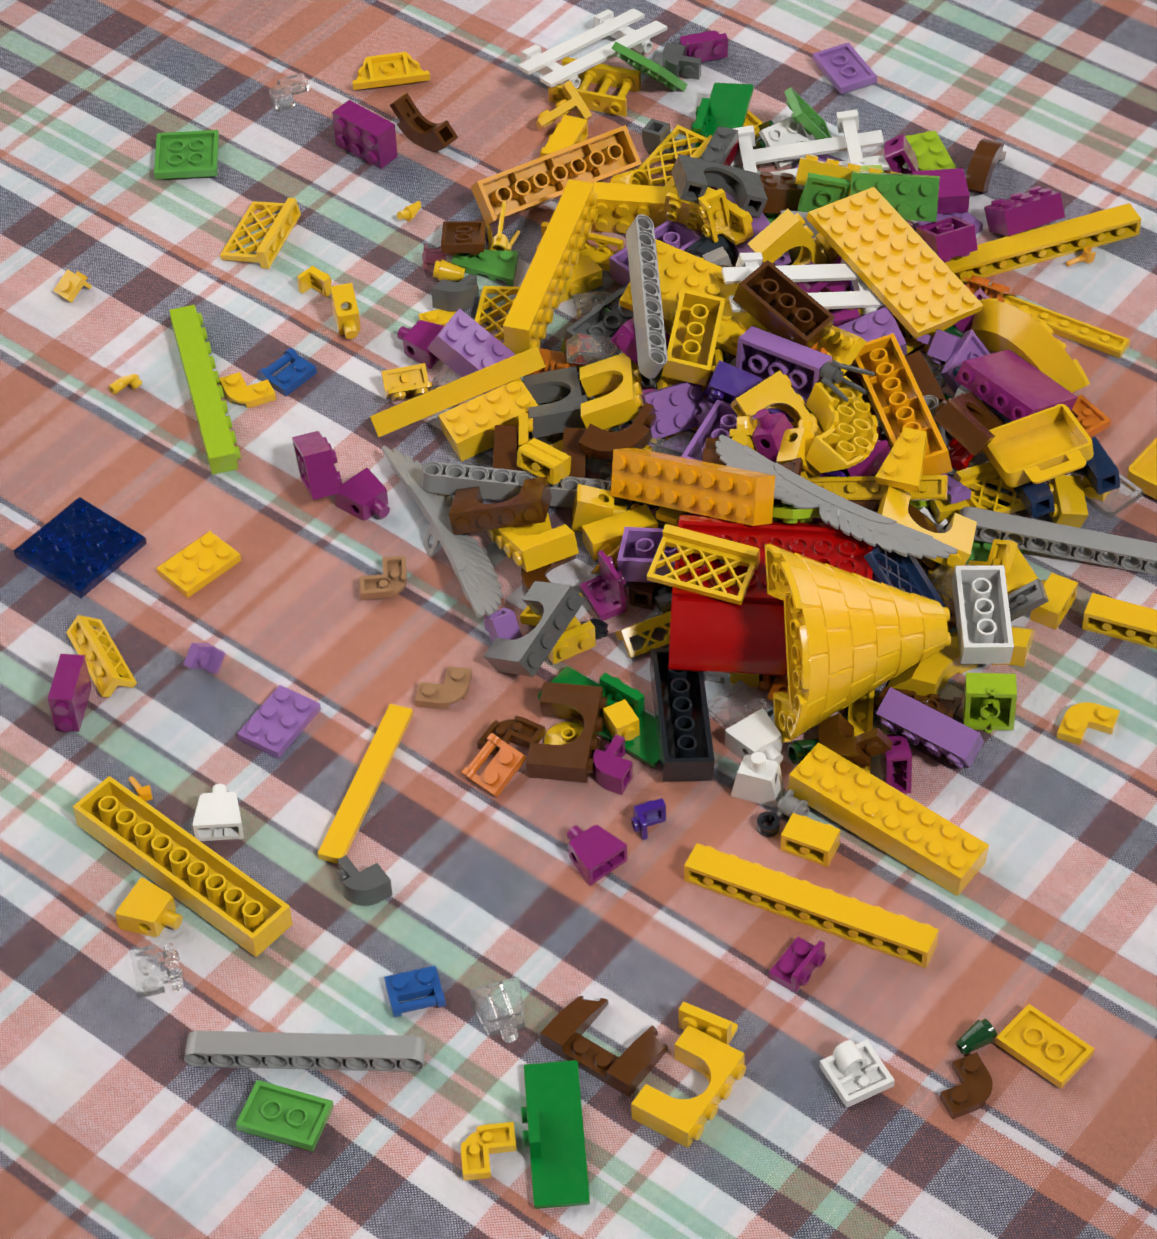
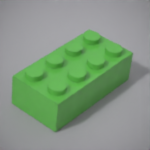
(910, 195)

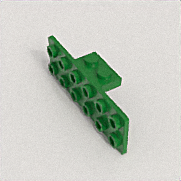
(724, 108)
(643, 746)
(555, 1134)

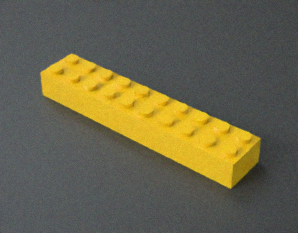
(551, 267)
(183, 866)

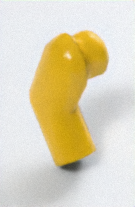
(123, 382)

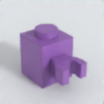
(941, 345)
(502, 625)

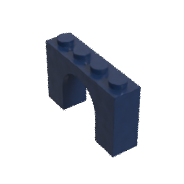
(1099, 470)

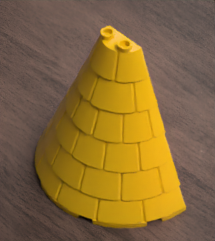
(844, 636)

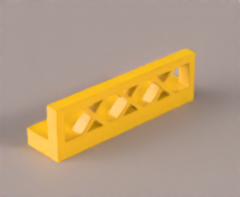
(599, 253)
(638, 629)
(101, 668)

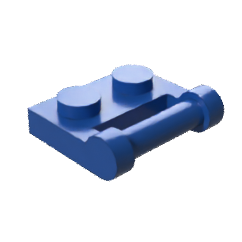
(291, 376)
(411, 986)

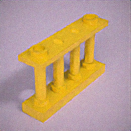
(607, 77)

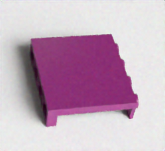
(1012, 385)

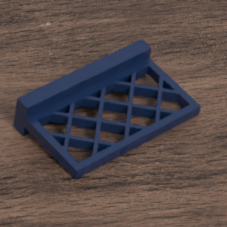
(905, 573)

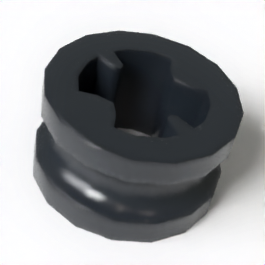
(765, 830)

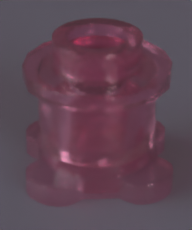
(431, 255)

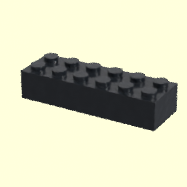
(681, 721)

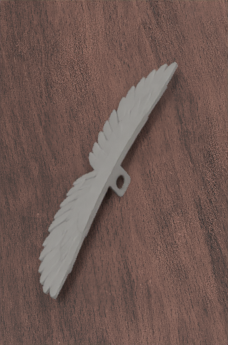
(833, 508)
(464, 553)

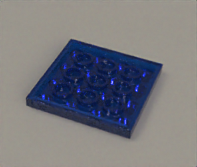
(80, 547)

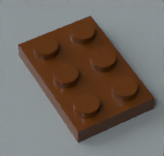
(463, 237)

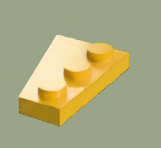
(905, 461)

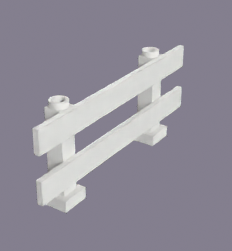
(604, 25)
(851, 142)
(861, 297)

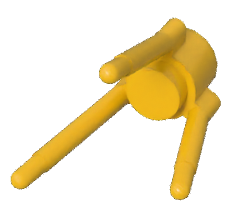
(500, 241)

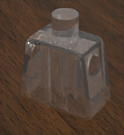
(499, 1008)

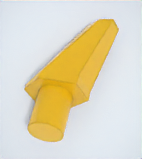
(409, 211)

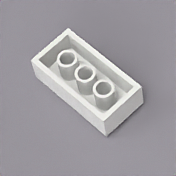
(982, 614)

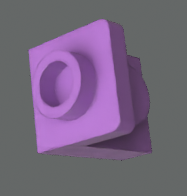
(204, 657)

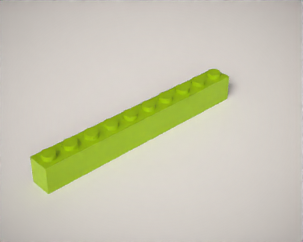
(204, 391)

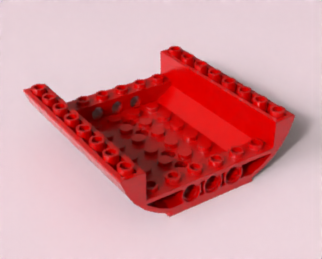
(748, 636)

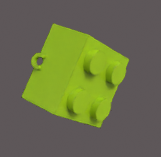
(989, 701)

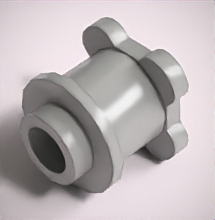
(790, 804)

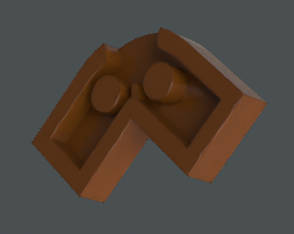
(516, 730)
(974, 1087)

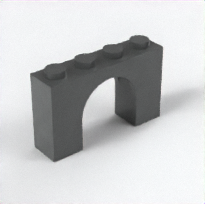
(694, 175)
(560, 386)
(525, 655)

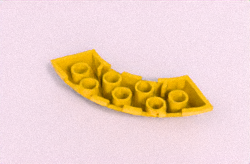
(1013, 328)
(847, 428)
(934, 672)

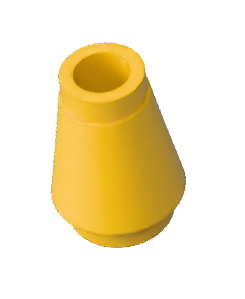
(448, 271)

